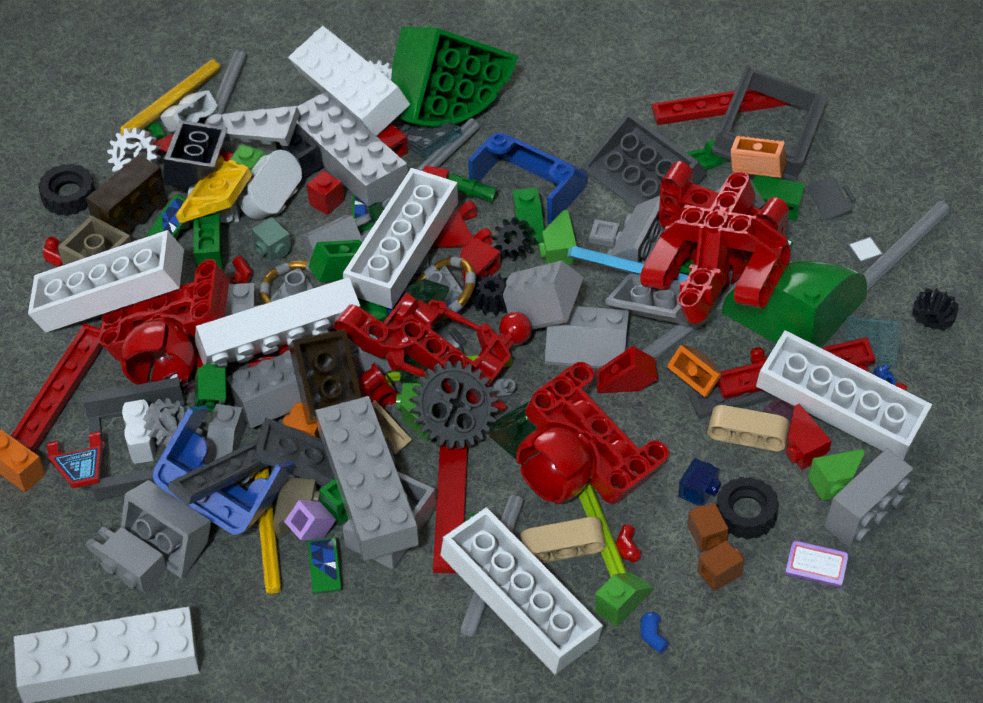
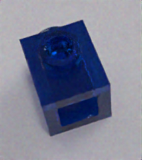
(699, 482)

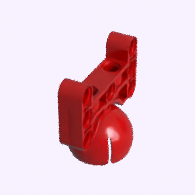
(679, 190)
(160, 326)
(573, 449)

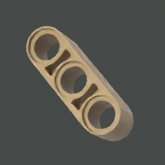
(748, 428)
(565, 539)

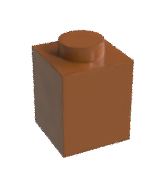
(707, 527)
(720, 565)

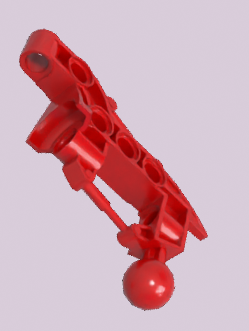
(418, 320)

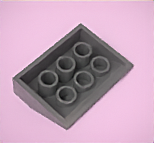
(636, 160)

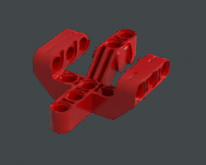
(715, 231)

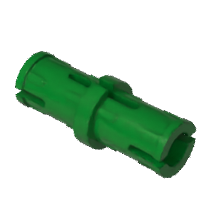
(474, 188)

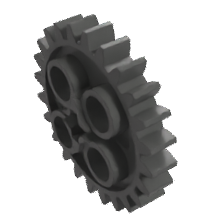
(475, 415)

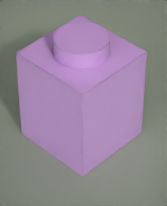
(310, 520)

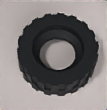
(64, 175)
(752, 489)

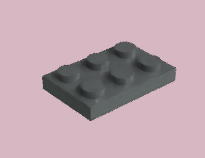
(283, 444)

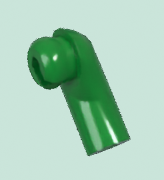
(156, 130)

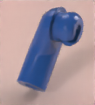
(883, 373)
(649, 632)

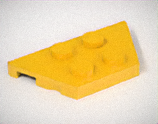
(215, 190)

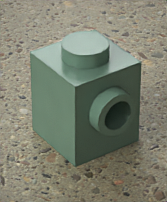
(271, 239)

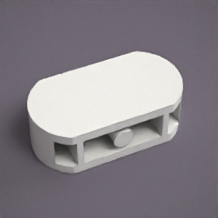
(271, 184)

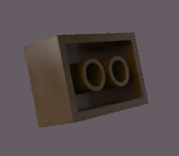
(129, 195)
(324, 371)

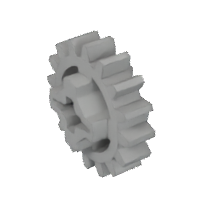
(164, 420)

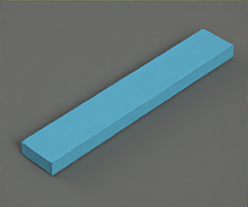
(611, 261)

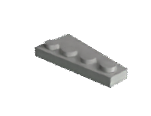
(260, 124)

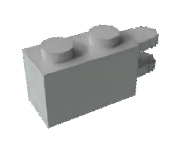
(337, 230)
(128, 557)

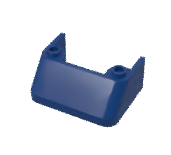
(569, 178)
(230, 507)

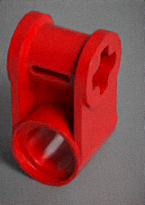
(377, 386)

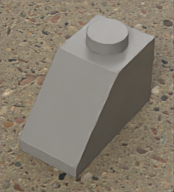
(224, 431)

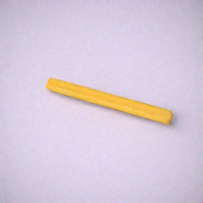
(173, 96)
(268, 544)

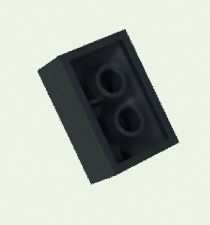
(192, 153)

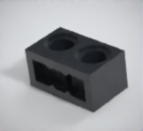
(304, 151)

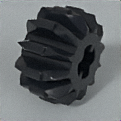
(519, 230)
(489, 294)
(935, 309)

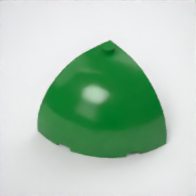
(447, 75)
(807, 302)

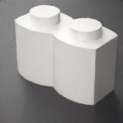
(189, 109)
(139, 444)

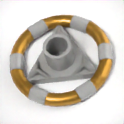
(441, 274)
(294, 282)

